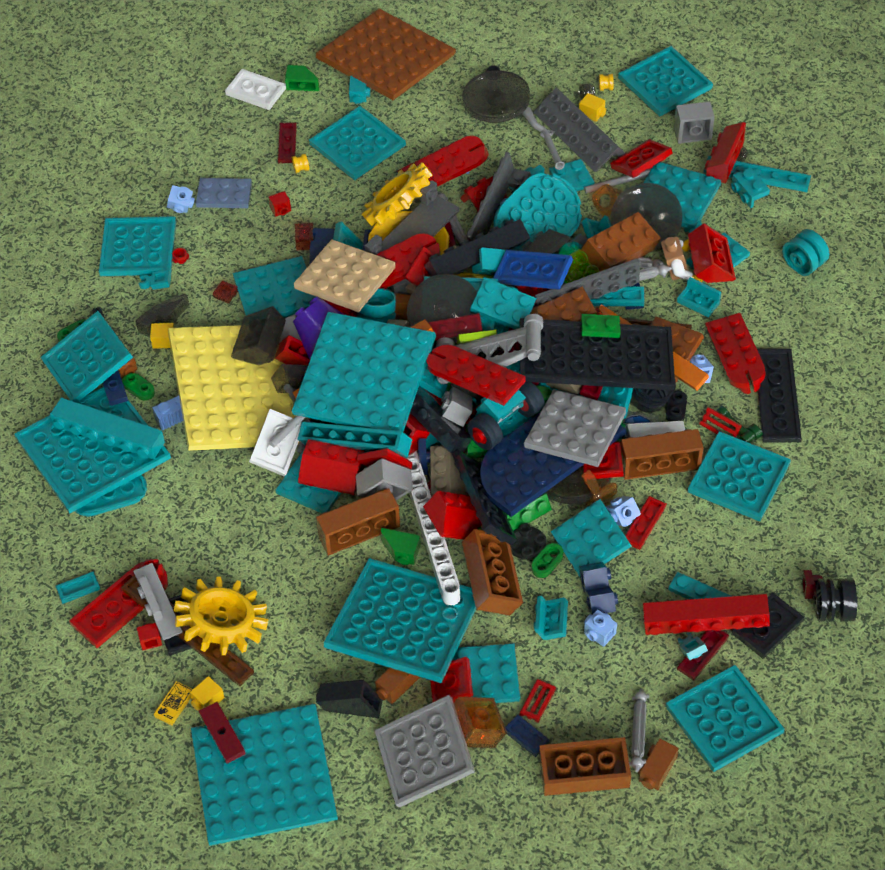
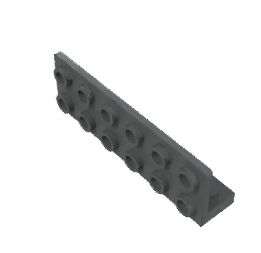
(577, 130)
(502, 179)
(426, 218)
(598, 283)

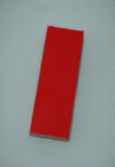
(644, 523)

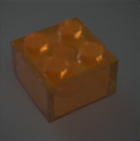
(480, 721)

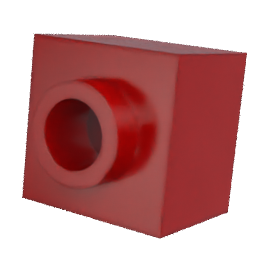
(280, 204)
(149, 636)

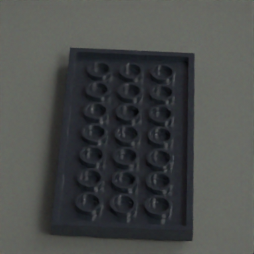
(635, 360)

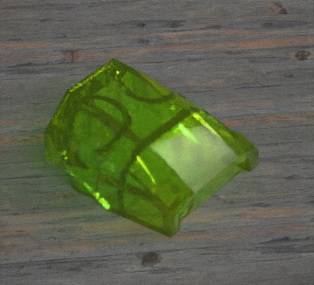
(580, 267)

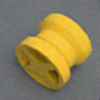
(605, 82)
(300, 163)

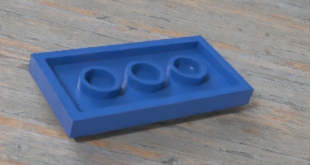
(533, 269)

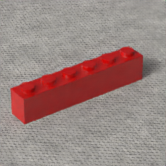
(706, 614)

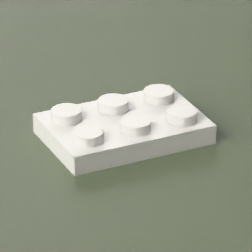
(255, 89)
(280, 457)

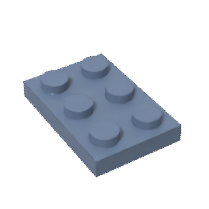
(224, 193)

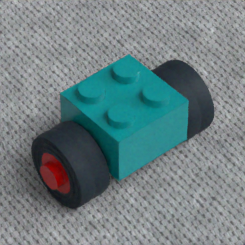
(490, 415)

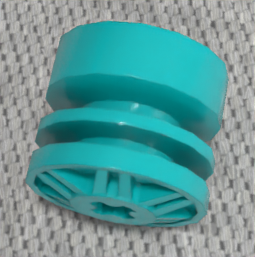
(379, 307)

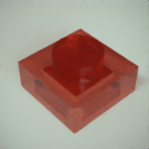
(225, 292)

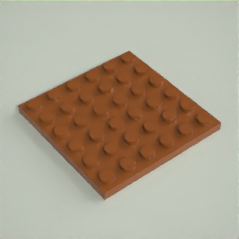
(386, 54)

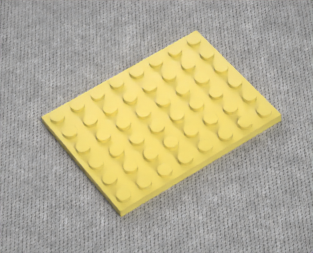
(222, 396)

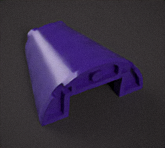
(310, 322)

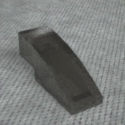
(163, 312)

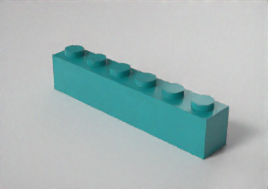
(107, 428)
(356, 437)

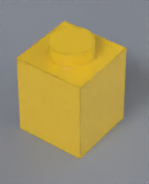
(593, 107)
(159, 335)
(206, 694)

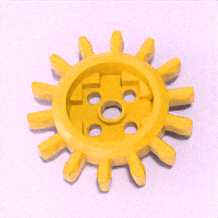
(397, 194)
(224, 604)

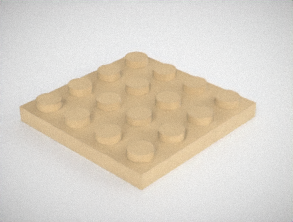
(344, 275)

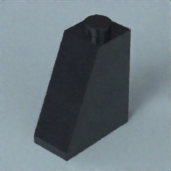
(349, 698)

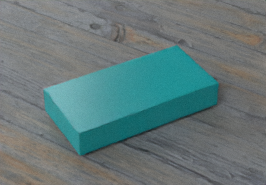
(78, 587)

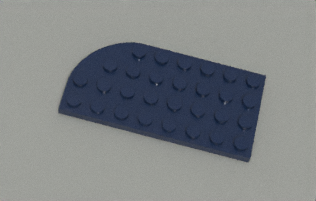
(519, 475)

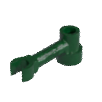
(748, 434)

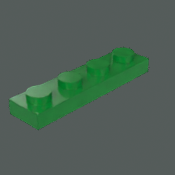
(530, 512)

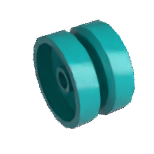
(806, 252)

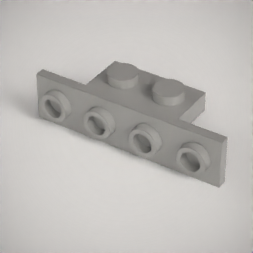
(157, 601)

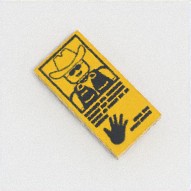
(173, 703)

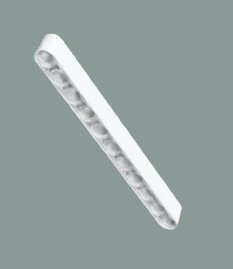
(435, 545)

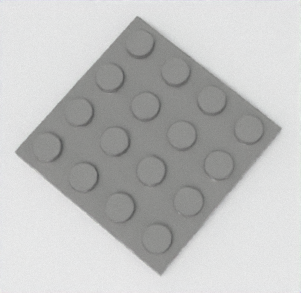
(575, 428)
(424, 751)

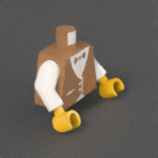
(675, 258)

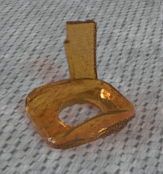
(605, 189)
(604, 493)

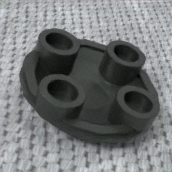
(529, 542)

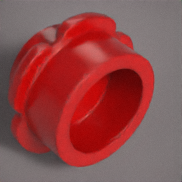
(180, 256)

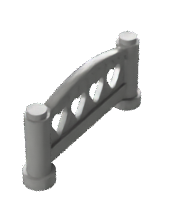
(528, 337)

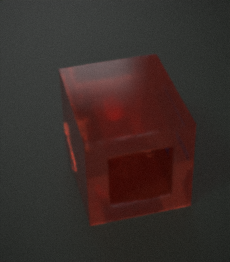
(303, 236)

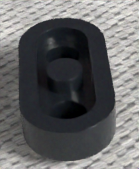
(676, 405)

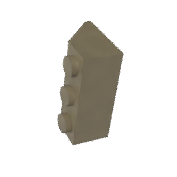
(444, 473)

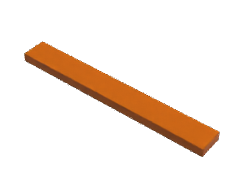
(683, 369)

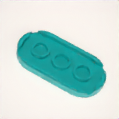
(120, 497)

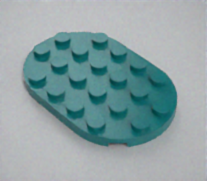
(542, 205)

